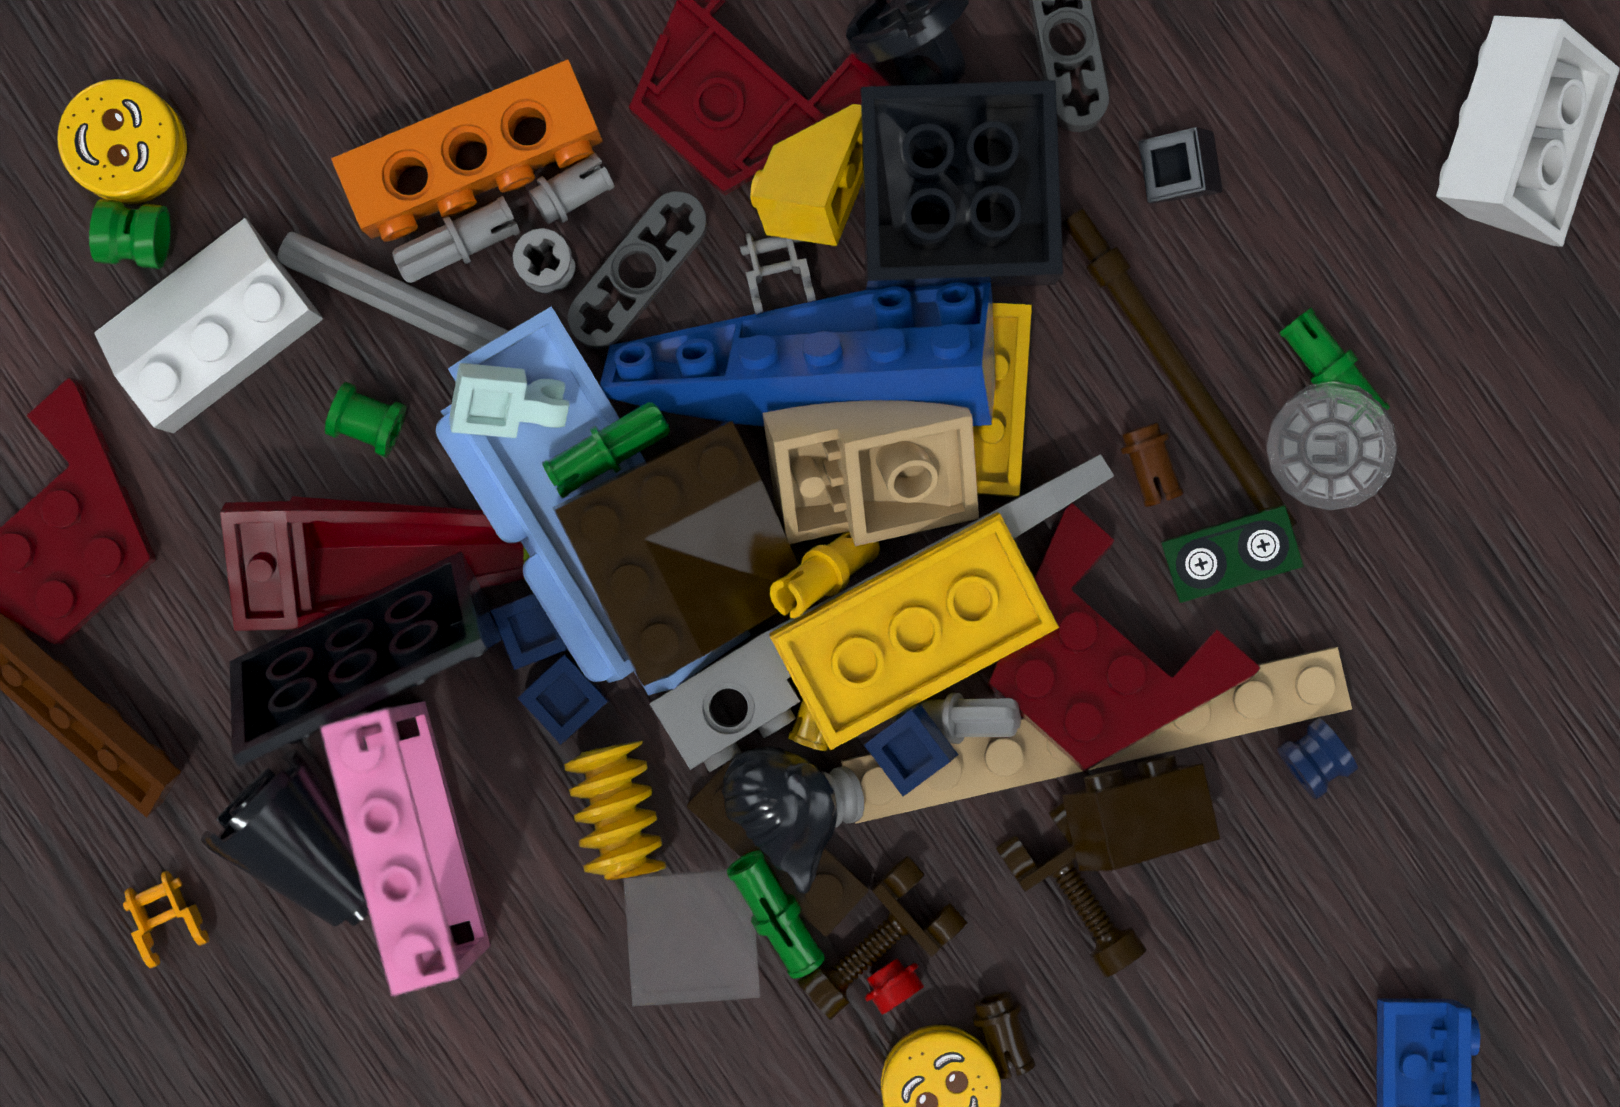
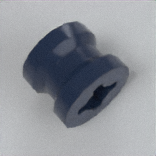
(1317, 758)

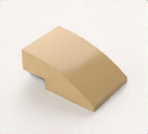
(871, 468)

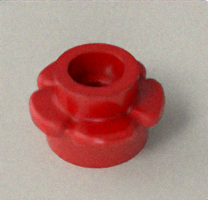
(893, 985)

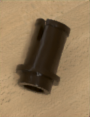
(1003, 1033)

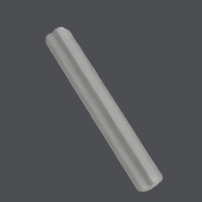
(386, 293)

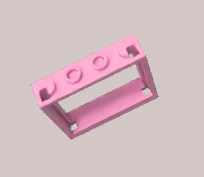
(406, 846)

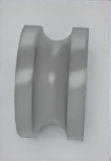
(847, 794)

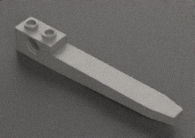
(762, 675)

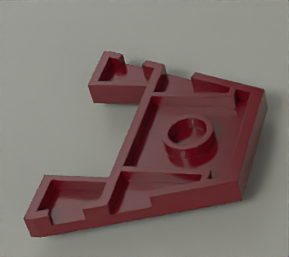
(724, 103)
(77, 536)
(1086, 680)

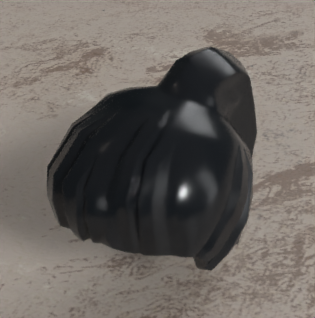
(783, 808)

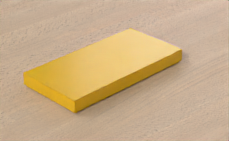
(914, 630)

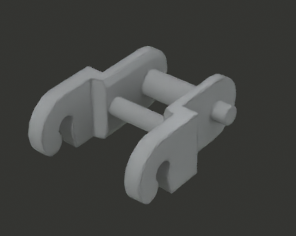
(770, 244)

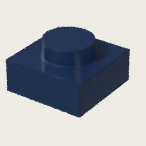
(527, 632)
(563, 699)
(911, 749)

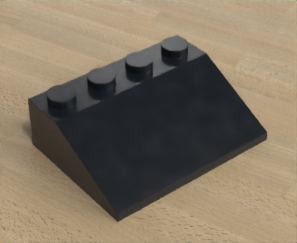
(358, 657)

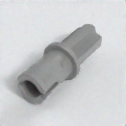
(455, 240)
(971, 717)

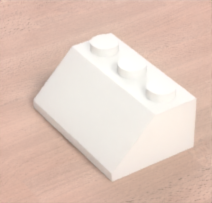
(1528, 128)
(206, 328)

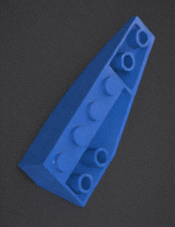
(841, 348)

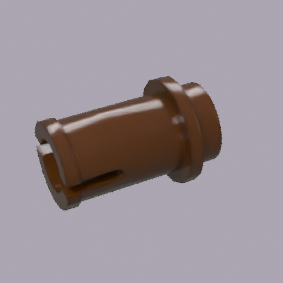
(1151, 459)

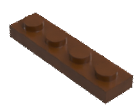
(83, 722)

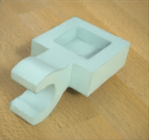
(498, 398)

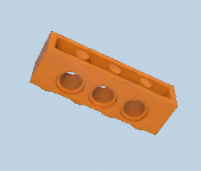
(373, 170)

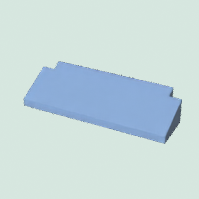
(519, 496)

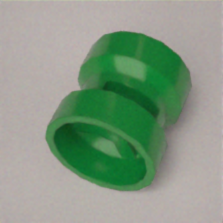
(129, 234)

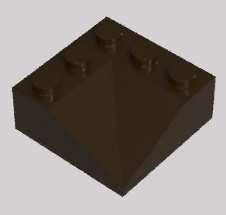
(680, 550)

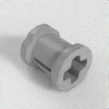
(539, 242)

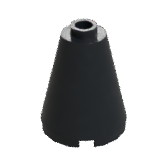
(293, 842)

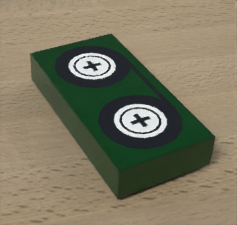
(1232, 553)

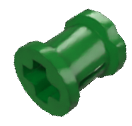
(365, 419)

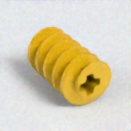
(615, 812)

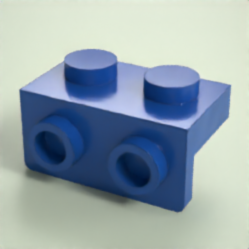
(1426, 1053)

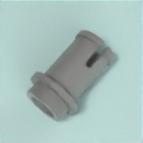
(570, 189)

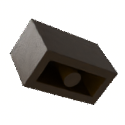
(1140, 816)

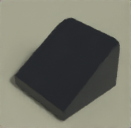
(1180, 165)

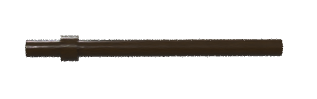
(1109, 269)

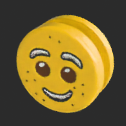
(122, 141)
(940, 1070)

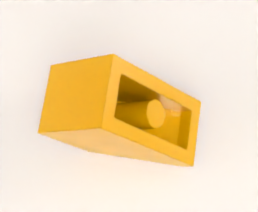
(812, 180)

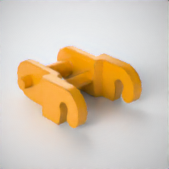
(135, 903)

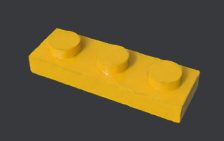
(1000, 445)

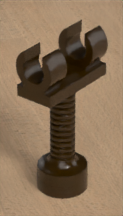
(1114, 946)
(829, 986)

